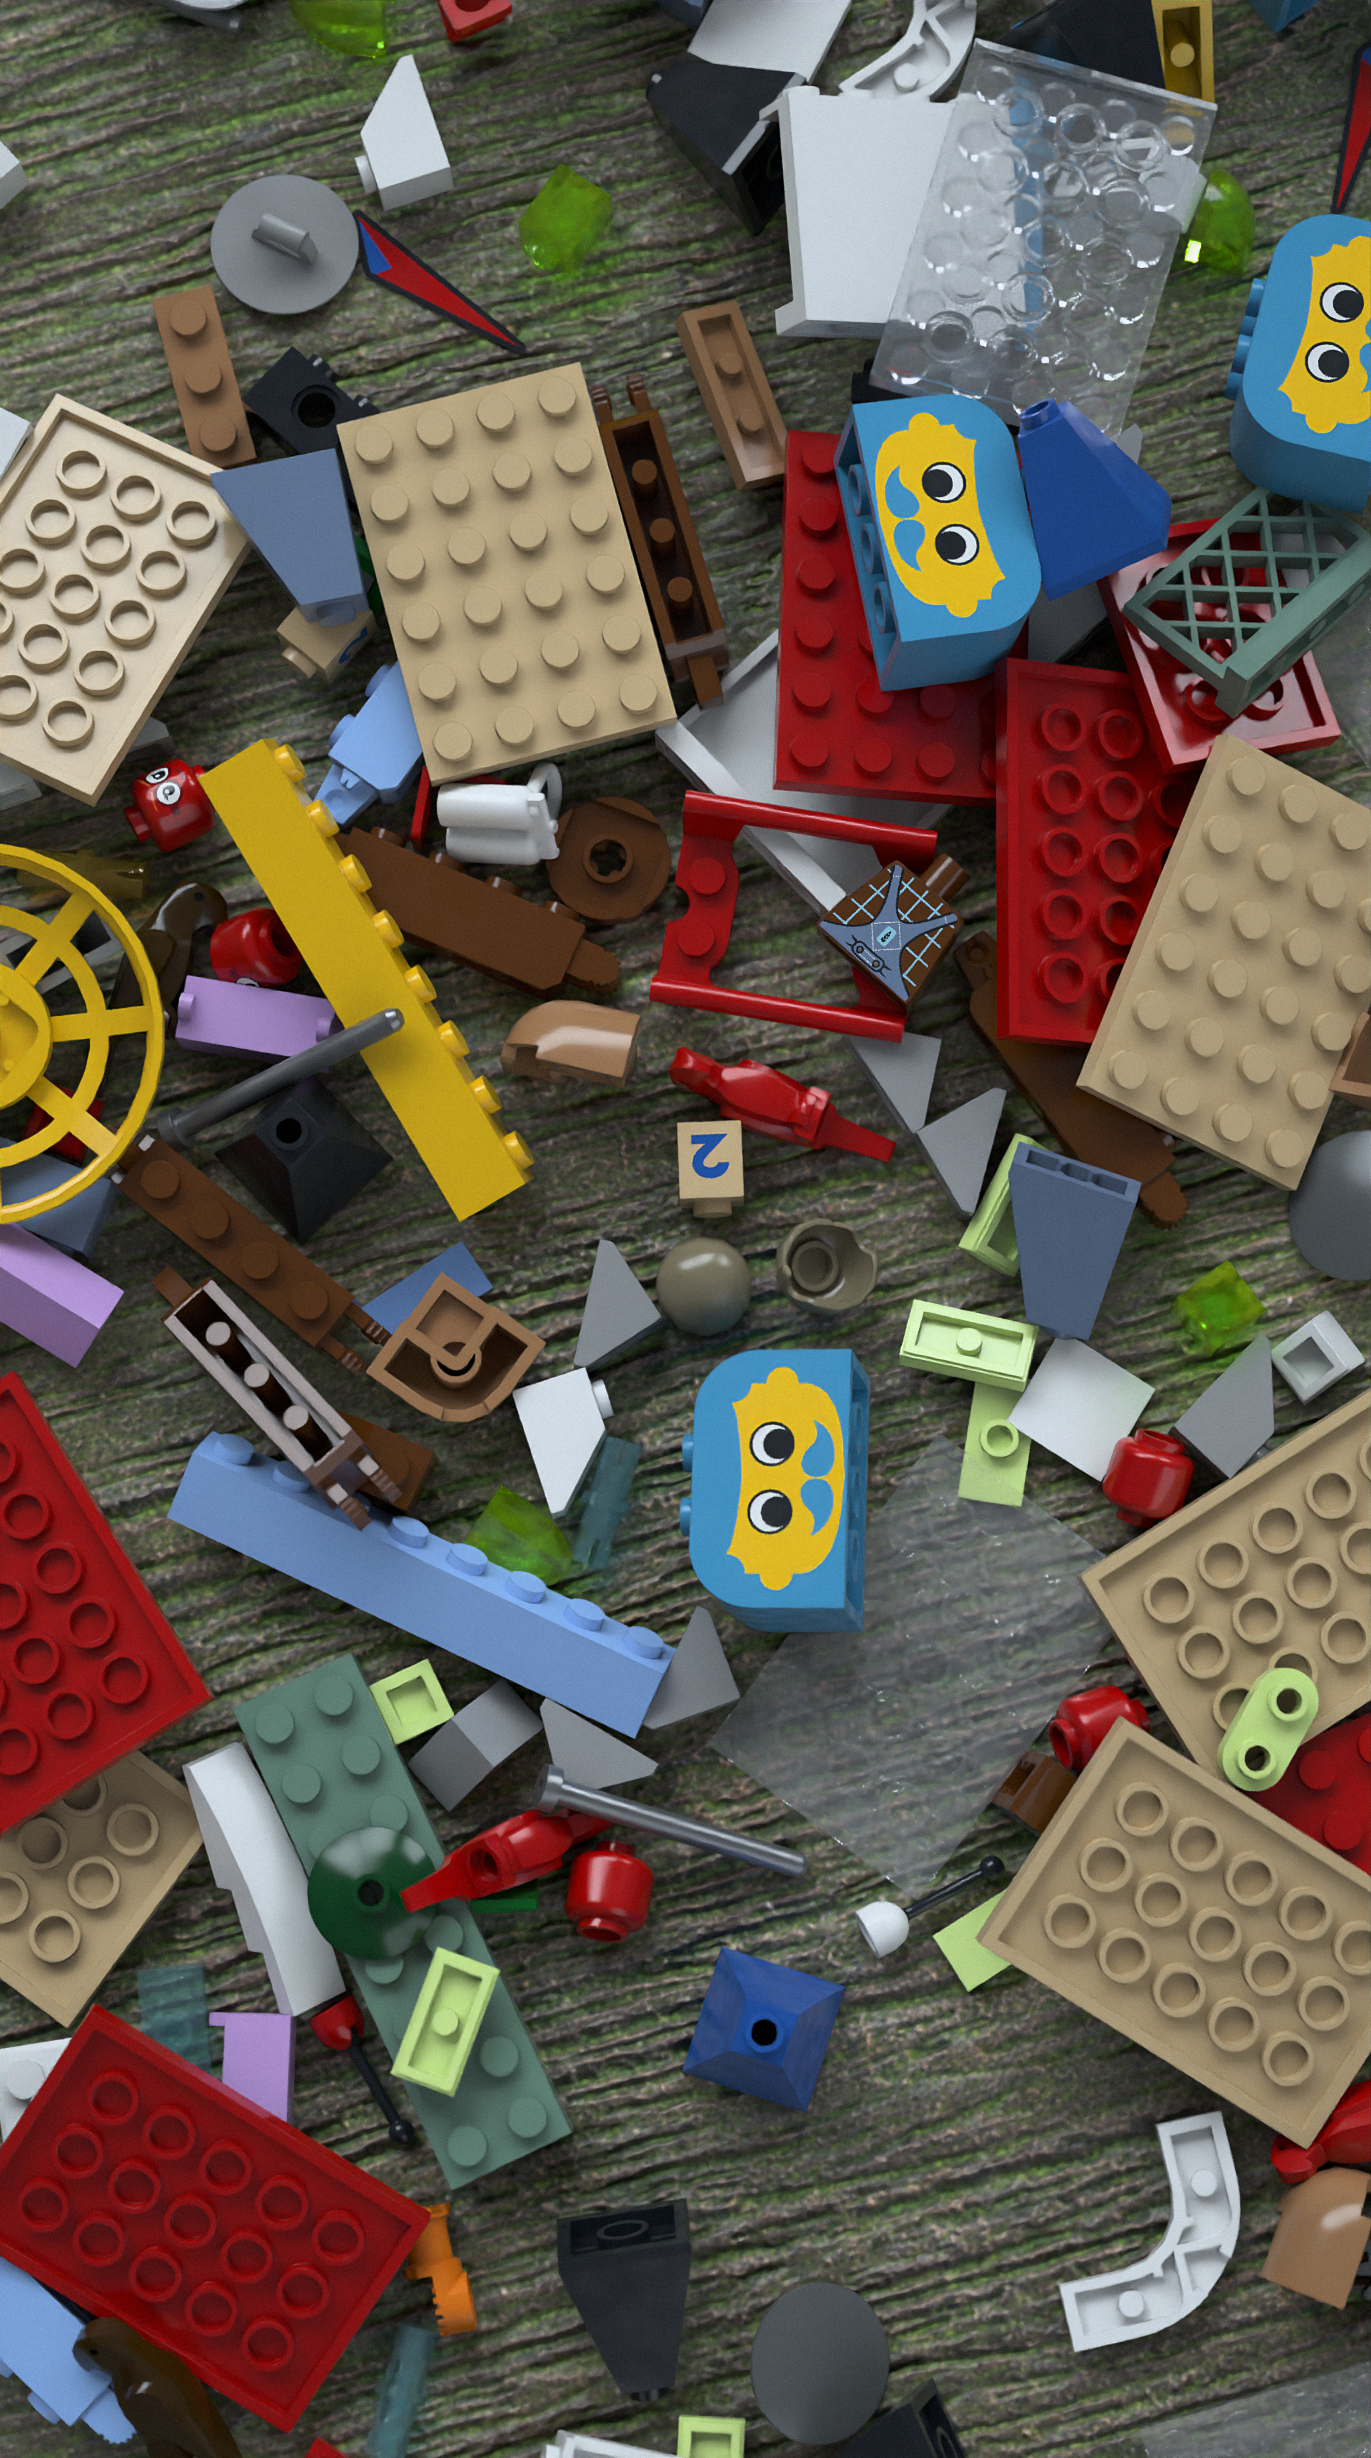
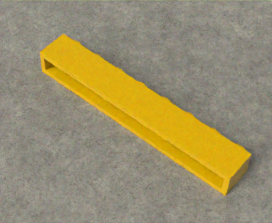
(364, 972)

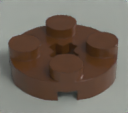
(642, 846)

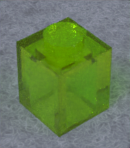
(564, 221)
(1218, 1309)

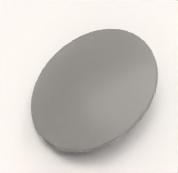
(284, 244)

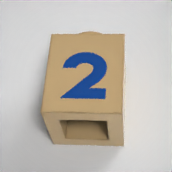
(323, 648)
(710, 1167)

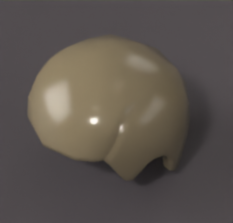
(825, 1267)
(703, 1285)

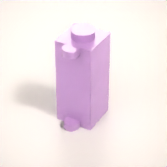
(251, 1021)
(51, 1295)
(260, 2058)

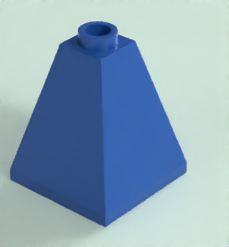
(1086, 499)
(753, 1990)

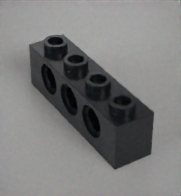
(293, 390)

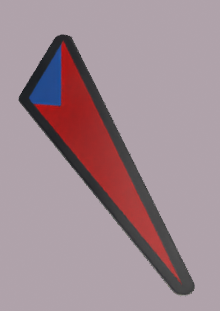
(1356, 131)
(405, 273)

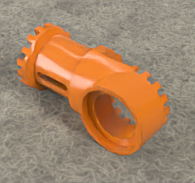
(434, 2257)

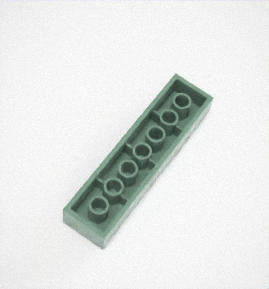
(341, 1772)

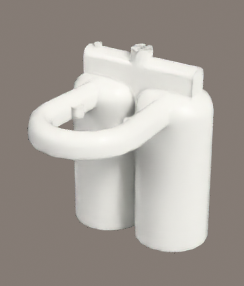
(502, 820)

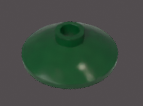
(335, 1899)

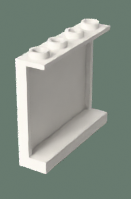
(852, 202)
(732, 756)

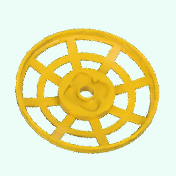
(29, 1032)

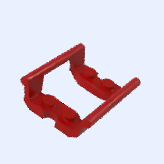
(712, 884)

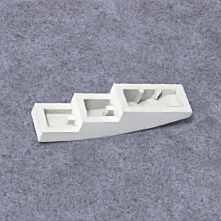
(267, 1881)

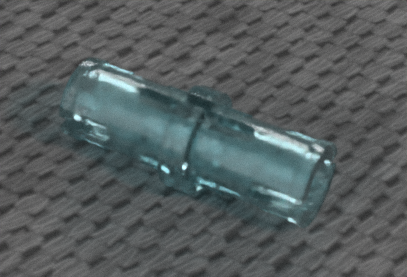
(606, 1502)
(401, 2391)

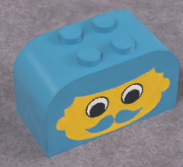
(1307, 368)
(937, 536)
(781, 1488)

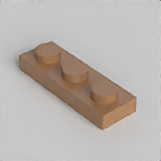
(204, 378)
(735, 393)

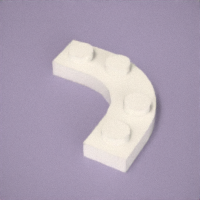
(926, 56)
(1188, 2258)

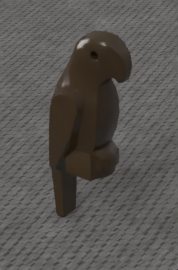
(171, 948)
(155, 2392)

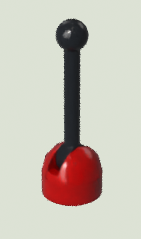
(341, 2028)

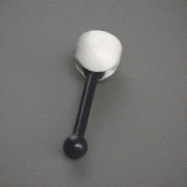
(887, 1925)

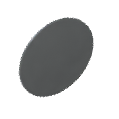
(1334, 1208)
(819, 2363)

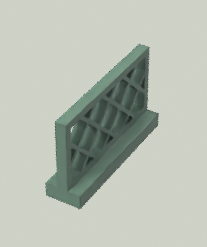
(1291, 630)

